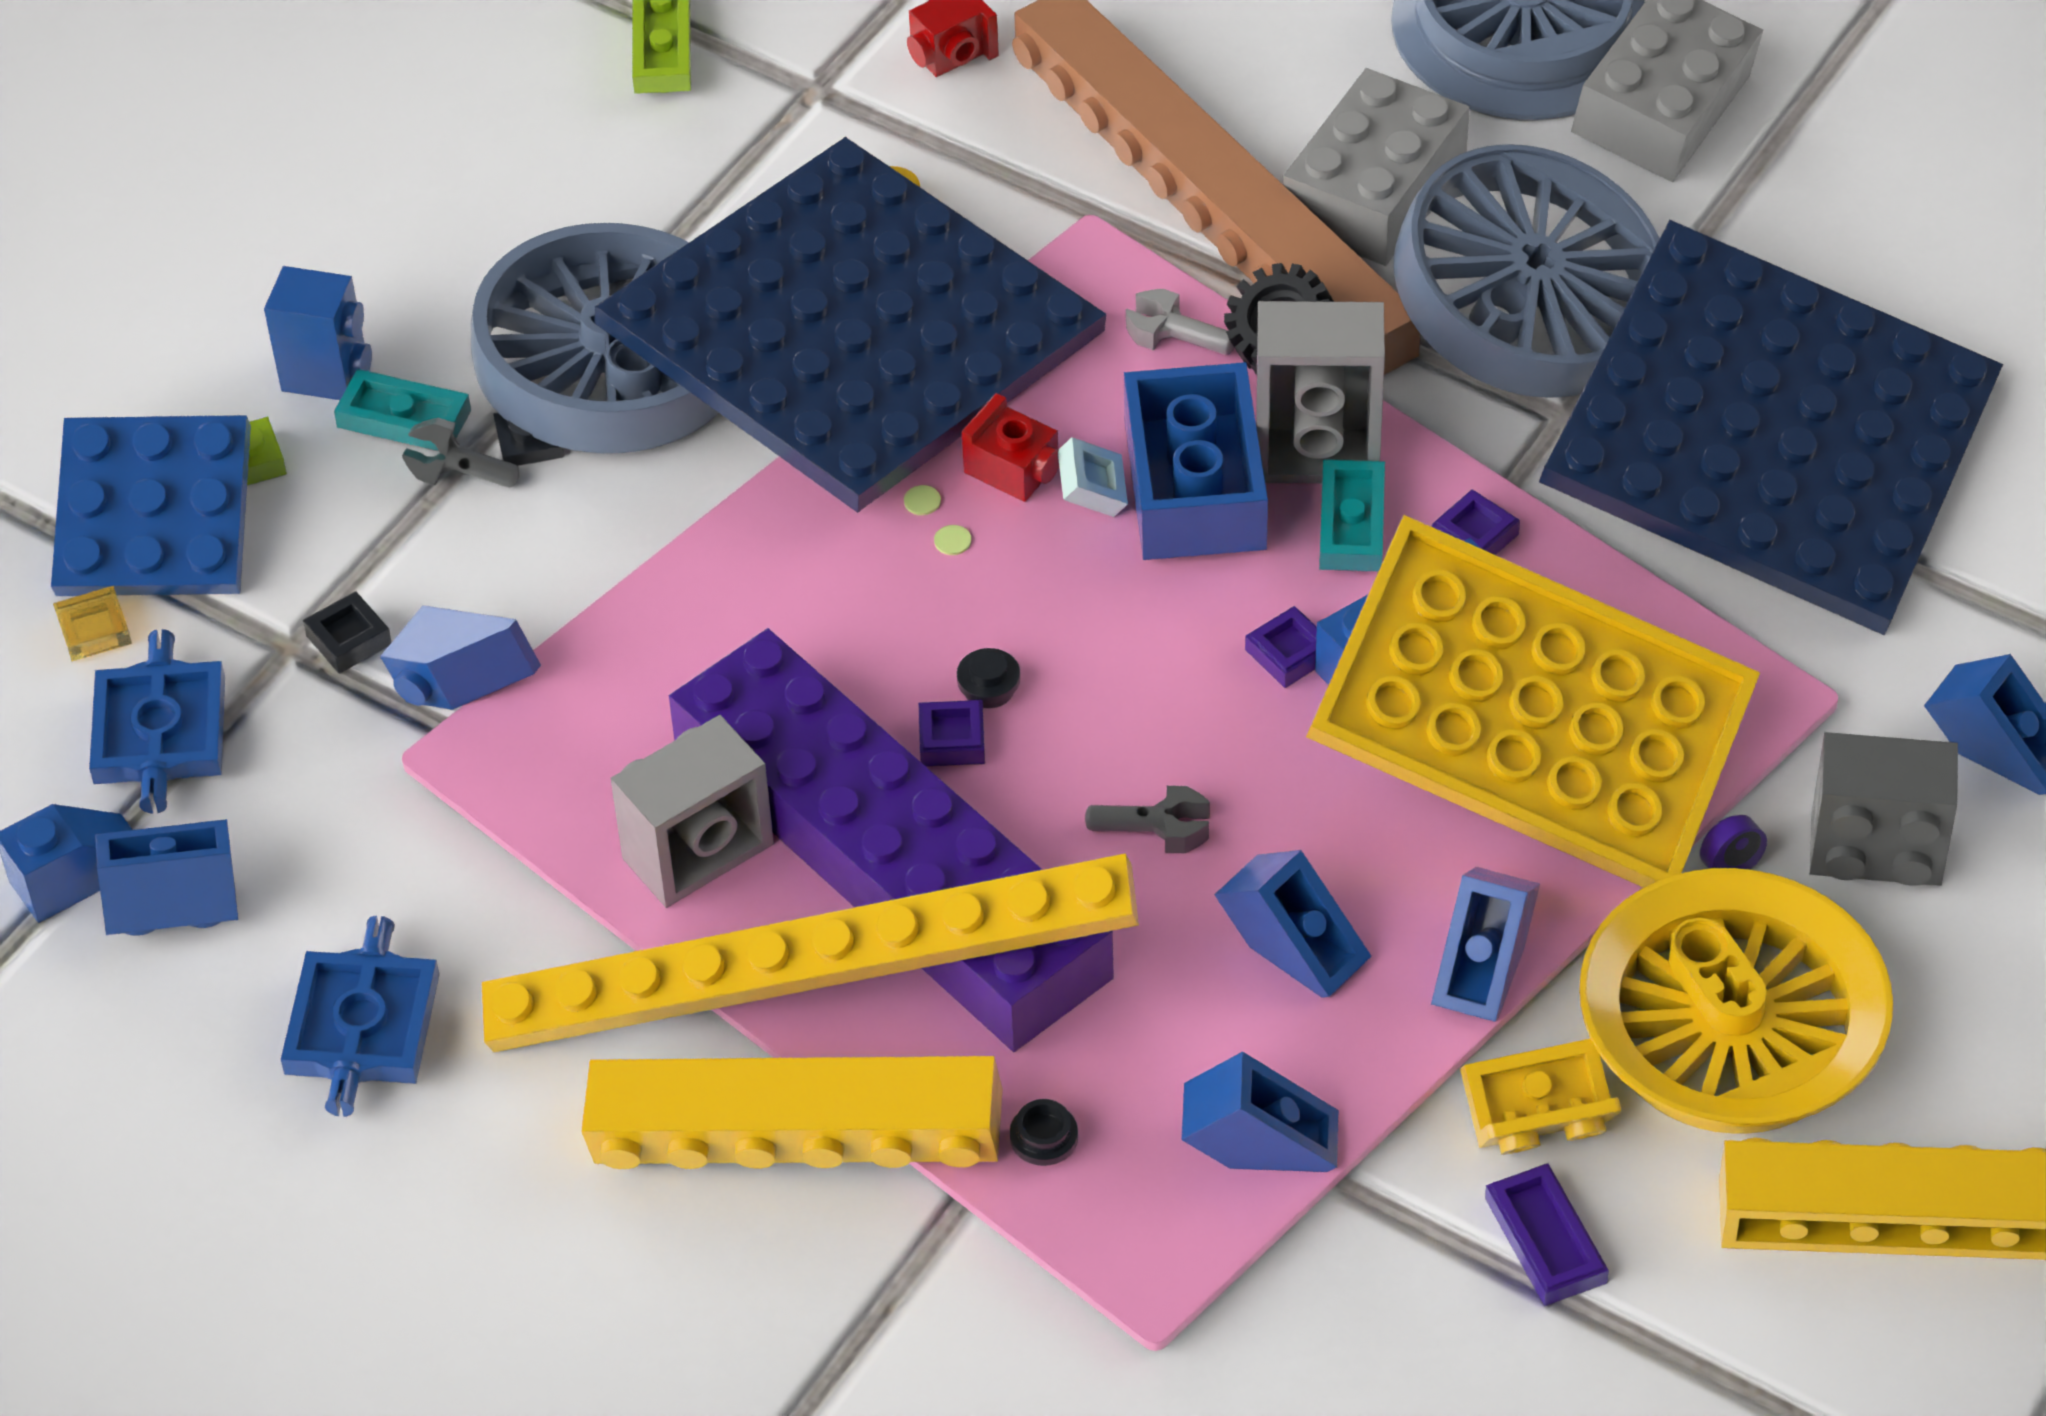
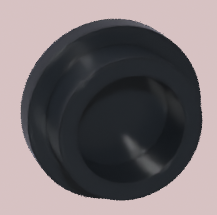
(988, 676)
(1043, 1132)

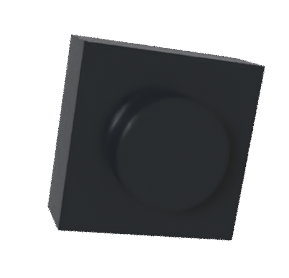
(520, 446)
(347, 632)

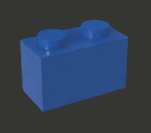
(316, 332)
(166, 877)

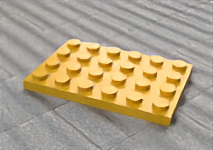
(1534, 705)

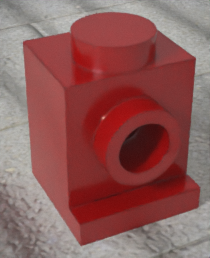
(951, 34)
(1009, 449)

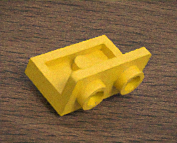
(1537, 1095)

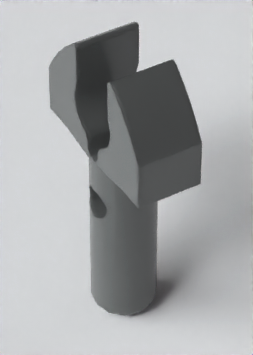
(454, 457)
(1160, 819)

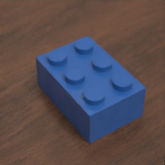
(1195, 461)

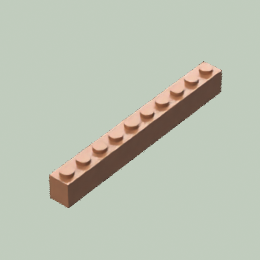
(1194, 159)

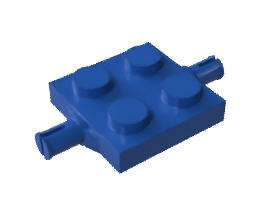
(157, 722)
(360, 1016)

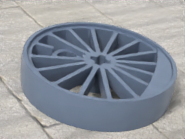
(1520, 265)
(573, 347)

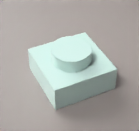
(1092, 477)

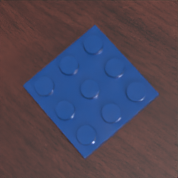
(151, 505)

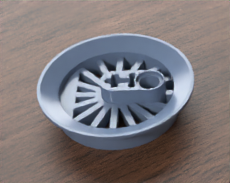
(1534, 78)

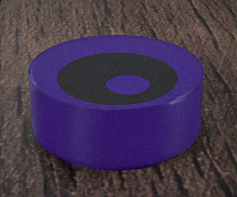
(1733, 844)

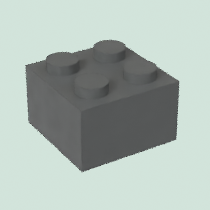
(1883, 809)

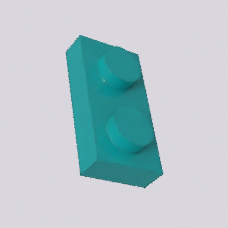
(392, 406)
(1352, 515)

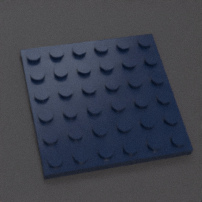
(849, 322)
(1773, 426)

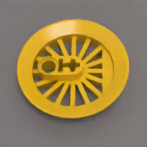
(1728, 1006)

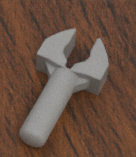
(1168, 322)

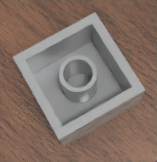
(692, 810)

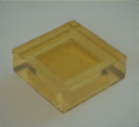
(92, 623)

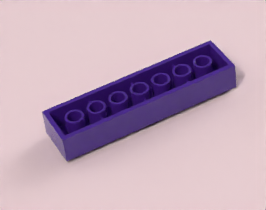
(884, 826)

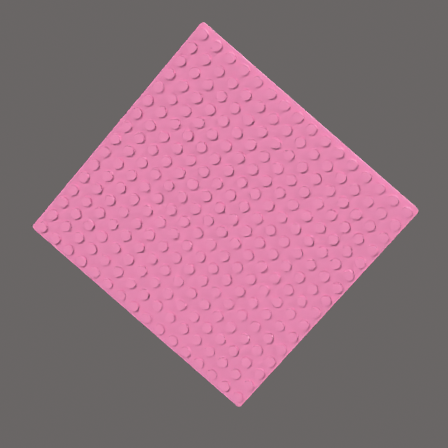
(1122, 691)

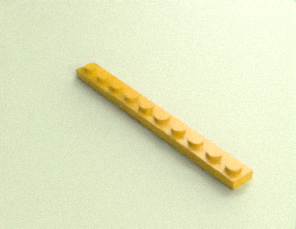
(810, 953)

